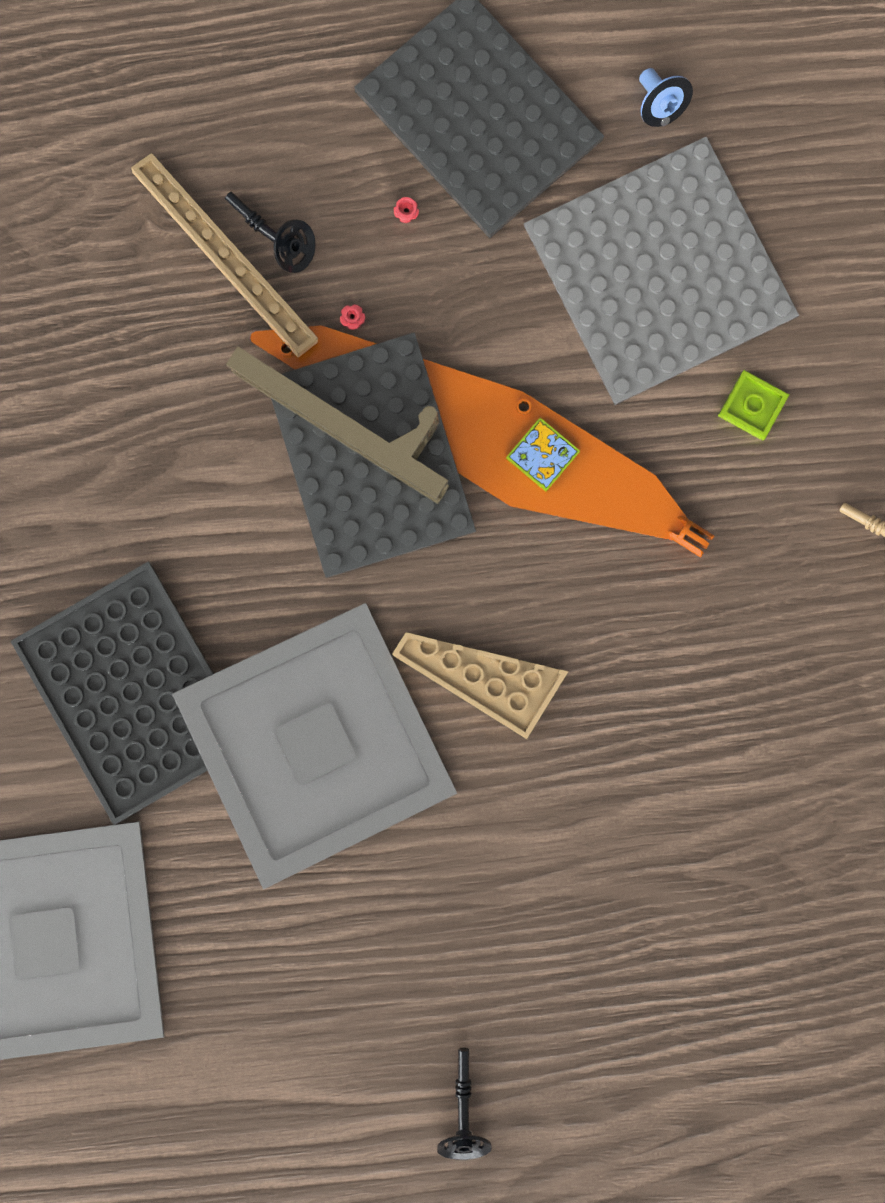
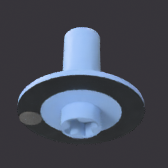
(665, 98)

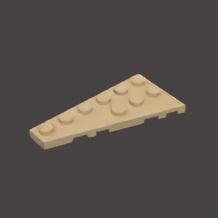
(495, 684)

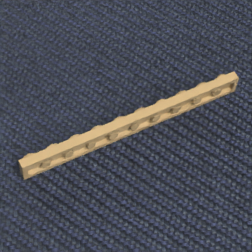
(225, 255)

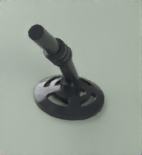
(285, 243)
(463, 1142)

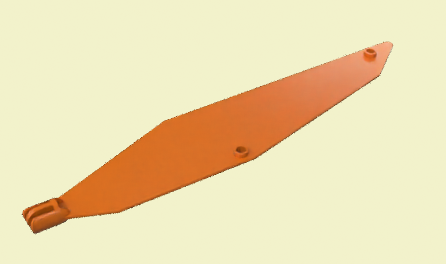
(486, 425)

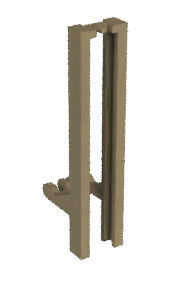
(396, 457)

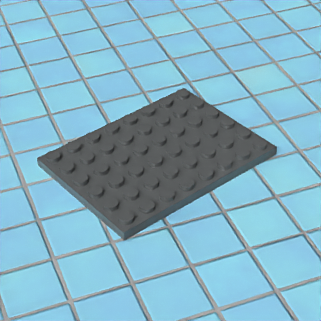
(479, 114)
(351, 503)
(110, 687)

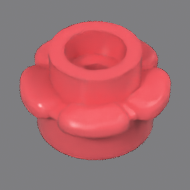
(402, 204)
(352, 323)

